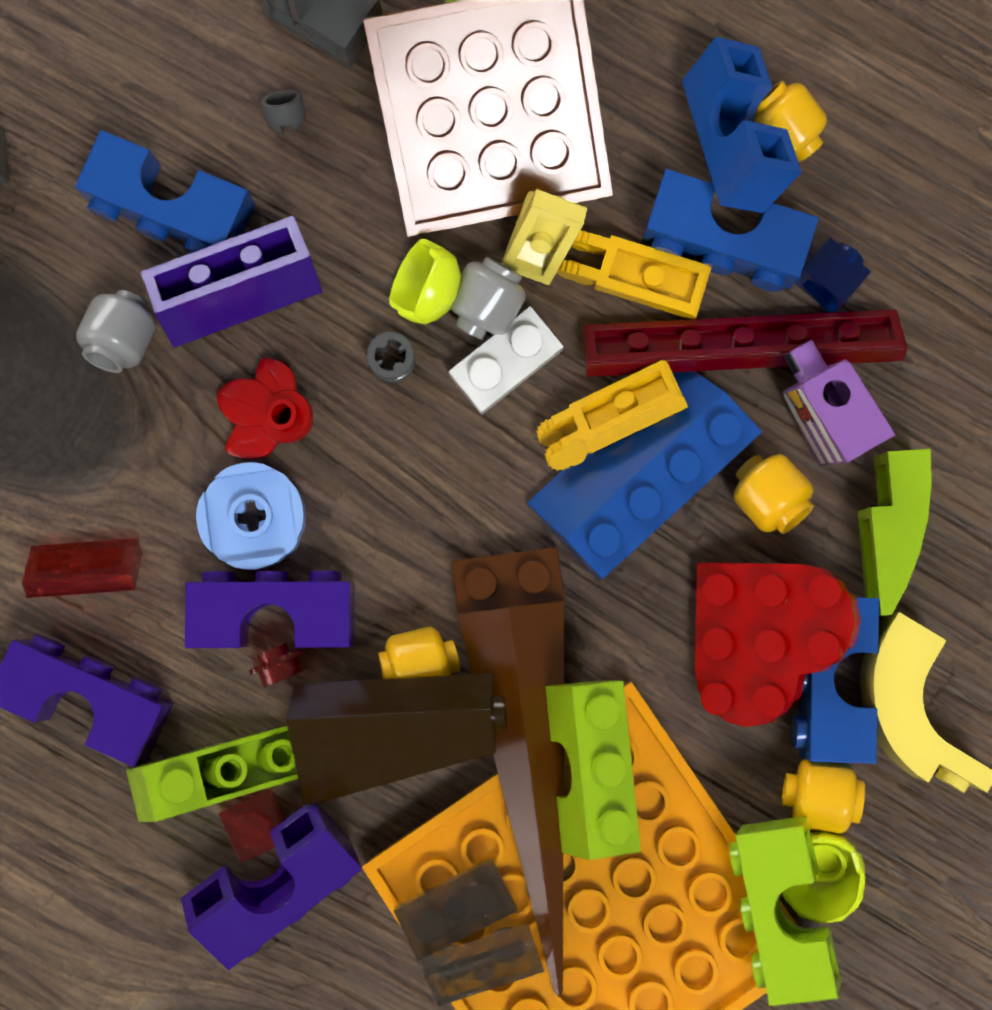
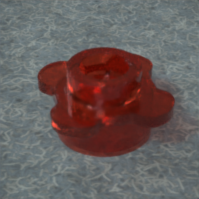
(277, 665)

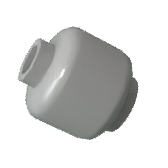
(488, 298)
(115, 331)

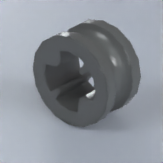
(381, 344)

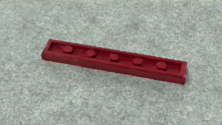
(742, 341)

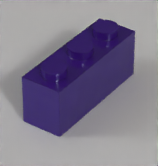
(231, 281)

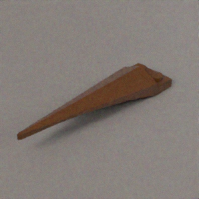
(516, 630)

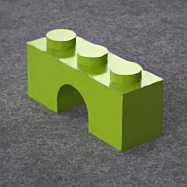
(601, 808)
(791, 960)

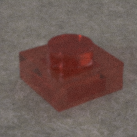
(250, 825)

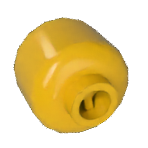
(798, 112)
(773, 493)
(418, 655)
(825, 795)

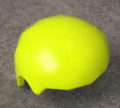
(425, 283)
(837, 885)

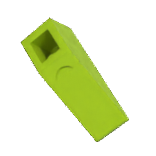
(211, 775)

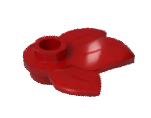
(257, 408)

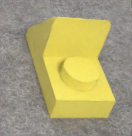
(543, 235)

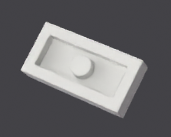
(506, 361)

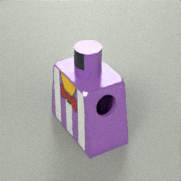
(847, 421)

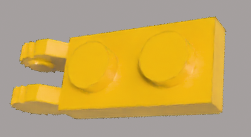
(640, 274)
(610, 415)

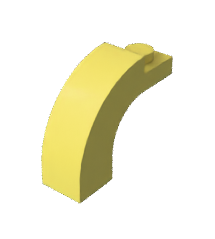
(895, 685)

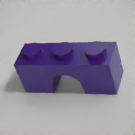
(221, 609)
(125, 714)
(239, 915)

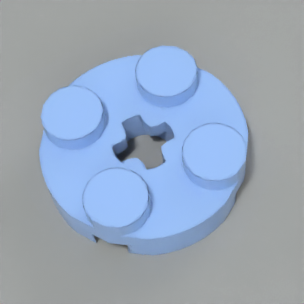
(227, 497)

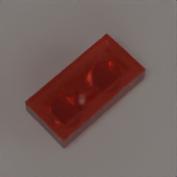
(82, 568)

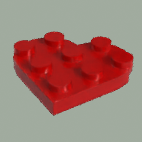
(764, 632)

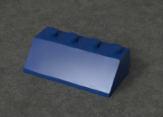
(642, 480)

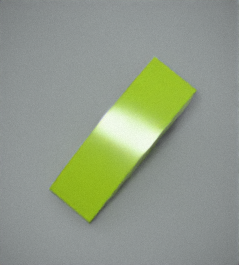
(896, 528)

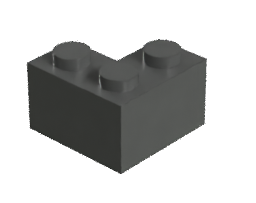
(327, 24)

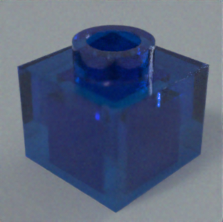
(833, 274)

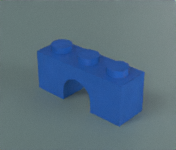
(745, 158)
(121, 182)
(768, 254)
(826, 724)

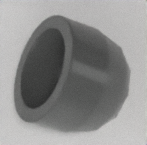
(283, 109)

